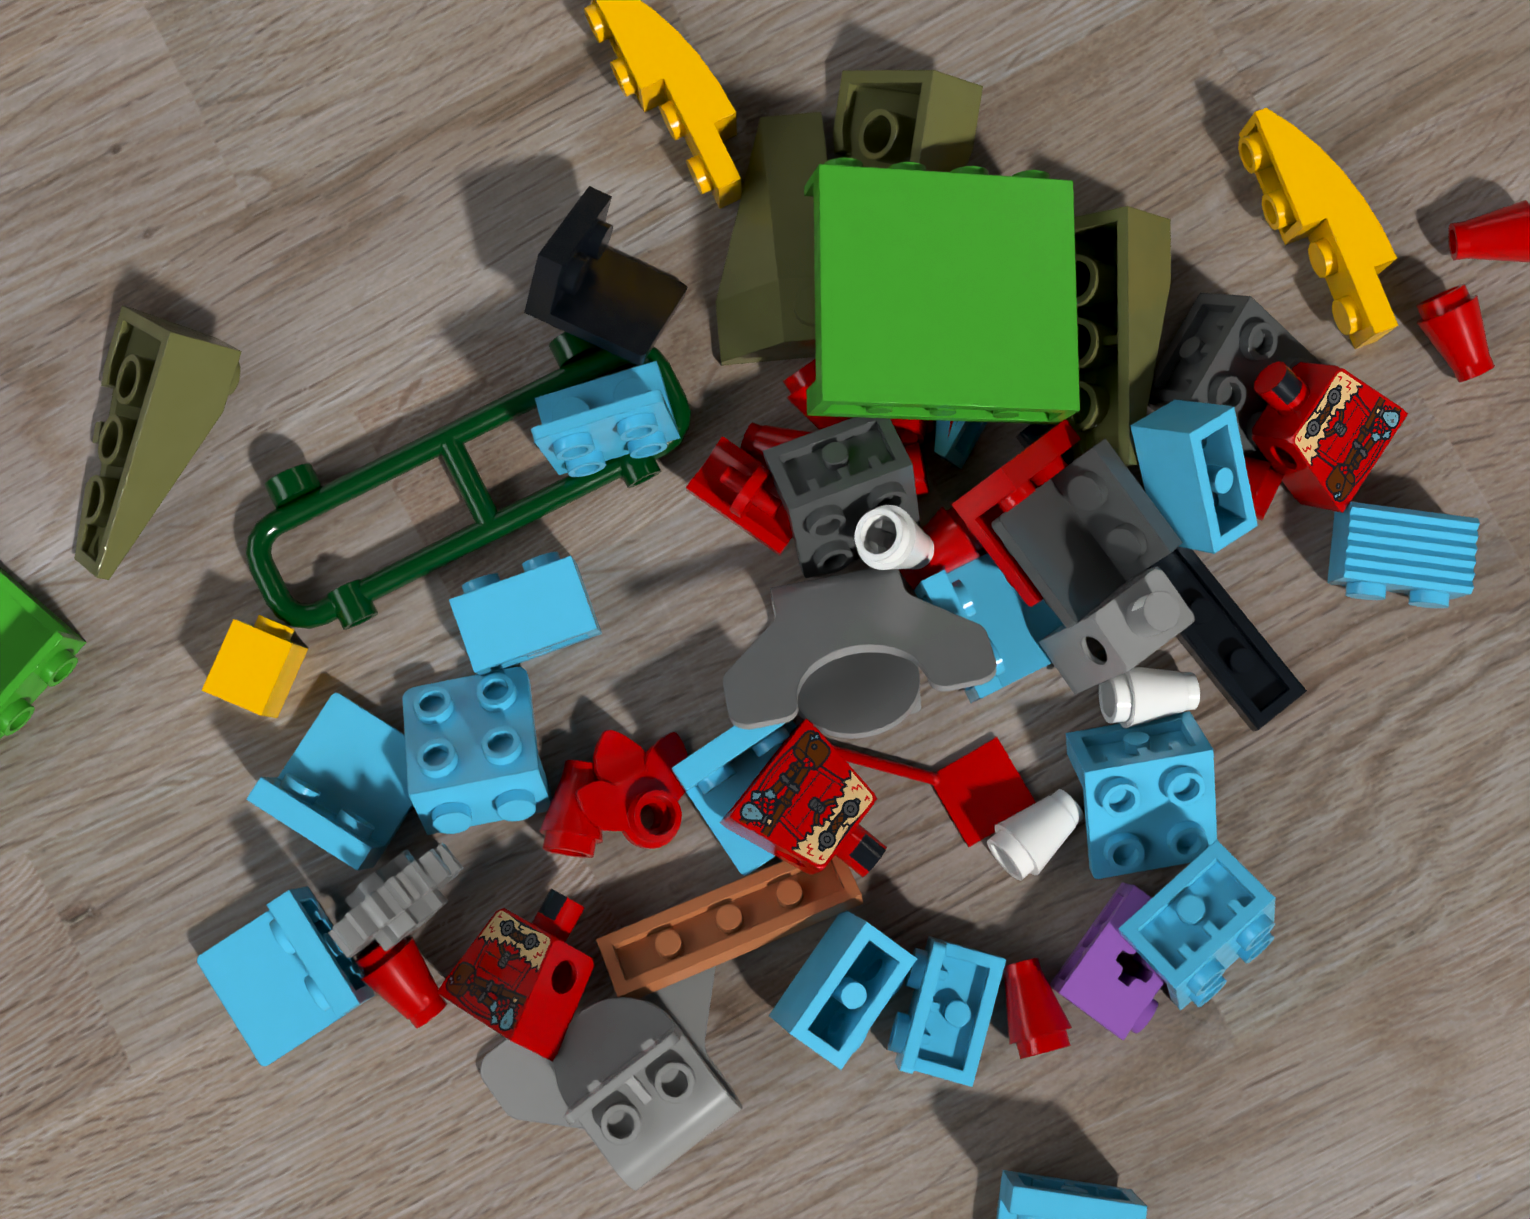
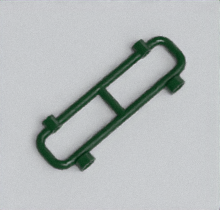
(301, 496)

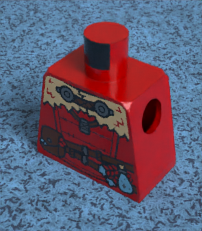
(1322, 430)
(808, 807)
(524, 975)

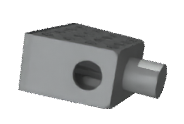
(1127, 624)

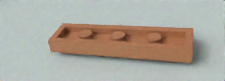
(724, 925)

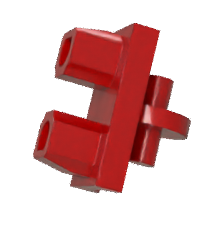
(743, 494)

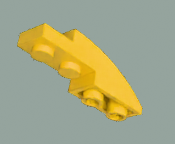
(670, 74)
(1316, 200)

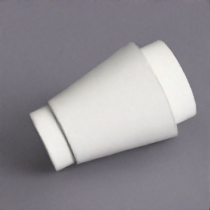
(892, 540)
(1147, 695)
(1034, 835)

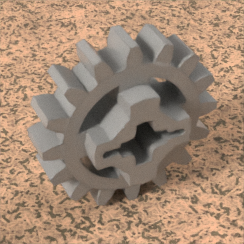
(395, 900)

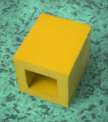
(256, 666)

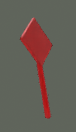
(974, 789)

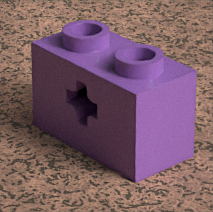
(1094, 978)

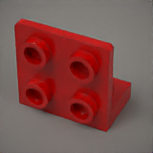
(1007, 489)

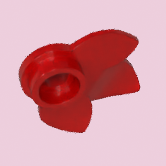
(630, 781)

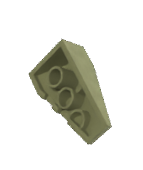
(906, 118)
(769, 268)
(1120, 320)
(163, 405)

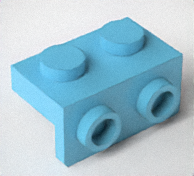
(947, 1011)

